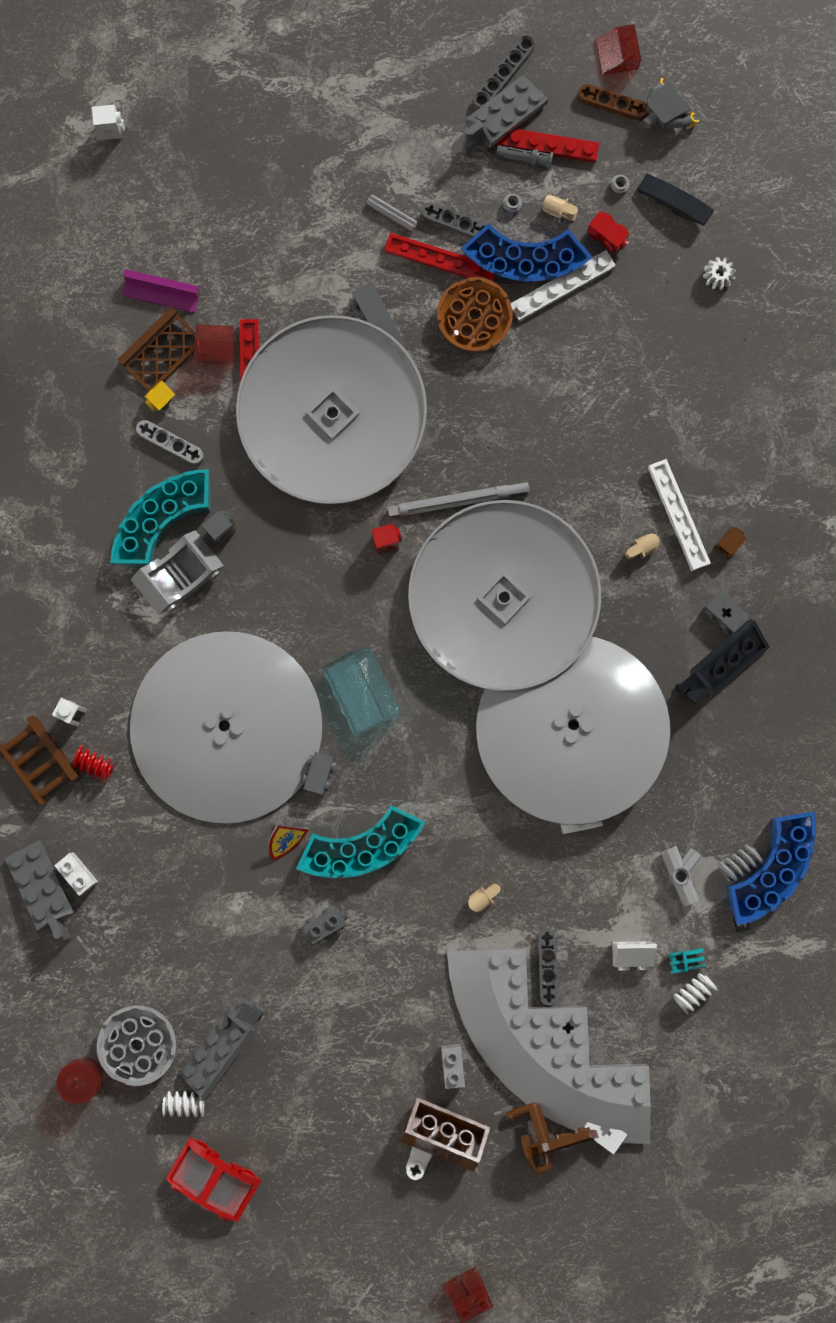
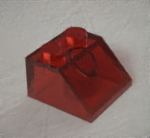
(619, 50)
(214, 344)

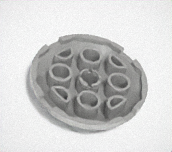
(117, 1050)

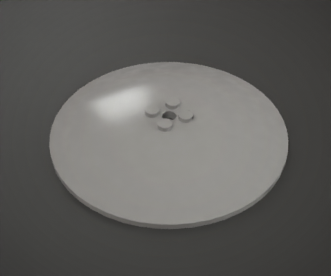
(324, 367)
(514, 552)
(269, 738)
(583, 771)

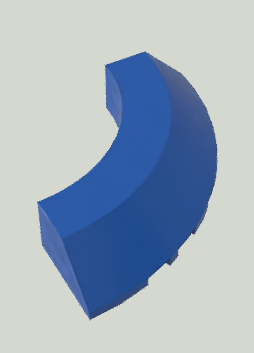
(526, 260)
(781, 869)

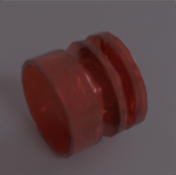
(87, 1072)

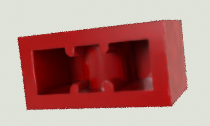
(386, 538)

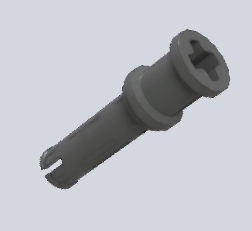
(532, 157)

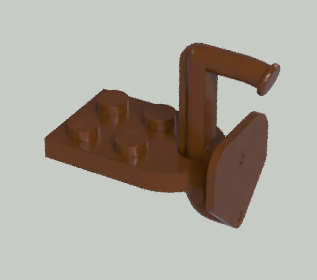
(545, 1145)

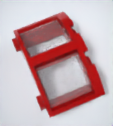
(211, 1181)

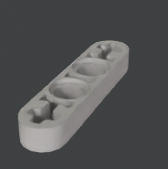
(169, 443)

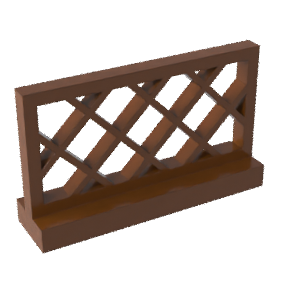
(145, 342)

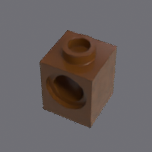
(731, 541)

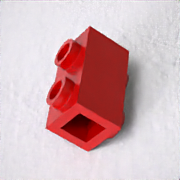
(608, 232)

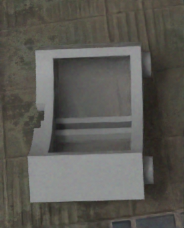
(178, 573)

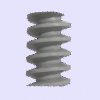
(739, 863)

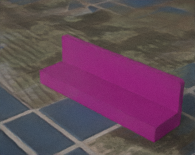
(160, 291)

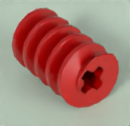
(92, 764)

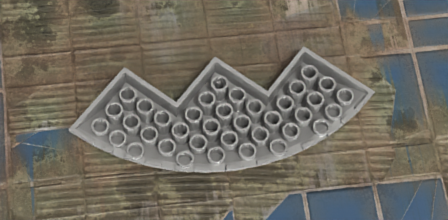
(537, 1055)

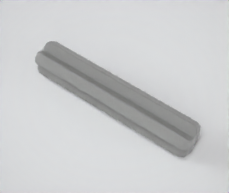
(392, 212)

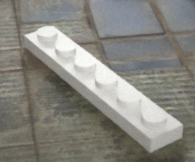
(562, 286)
(679, 515)

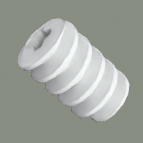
(694, 992)
(183, 1104)

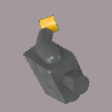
(667, 108)

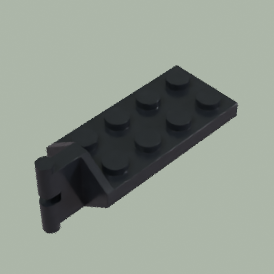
(724, 663)

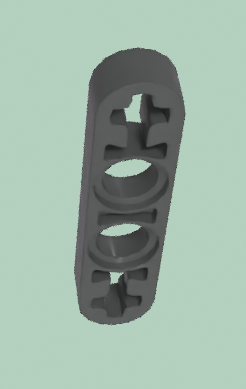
(457, 219)
(547, 966)

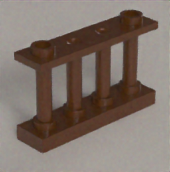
(57, 757)

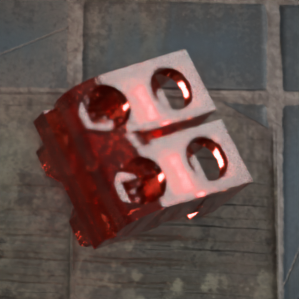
(467, 1304)

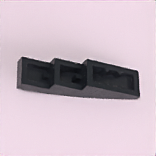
(676, 199)

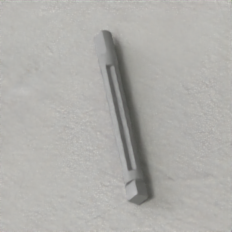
(458, 500)

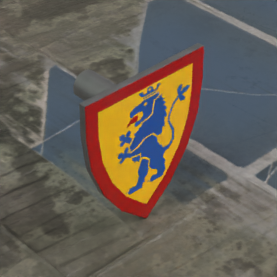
(284, 839)

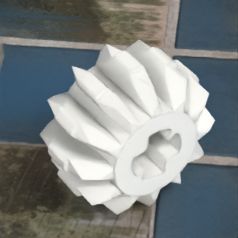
(723, 268)

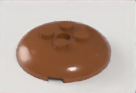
(479, 297)

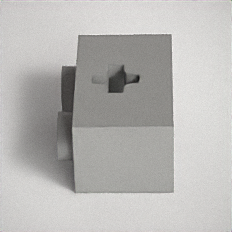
(452, 1066)

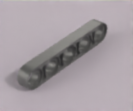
(507, 64)

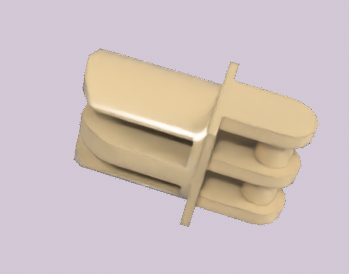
(559, 208)
(643, 546)
(483, 898)

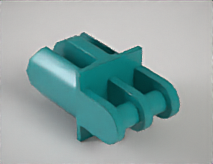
(685, 960)

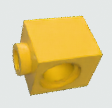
(158, 396)

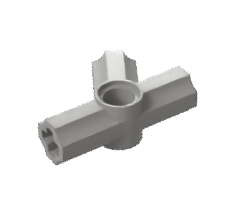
(687, 866)

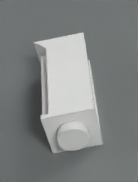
(66, 710)

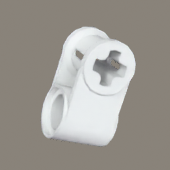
(419, 1158)

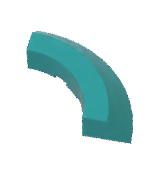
(156, 513)
(362, 852)

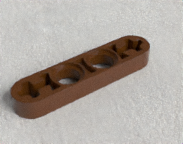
(613, 99)

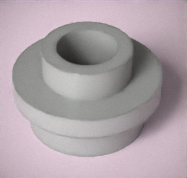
(620, 179)
(515, 198)

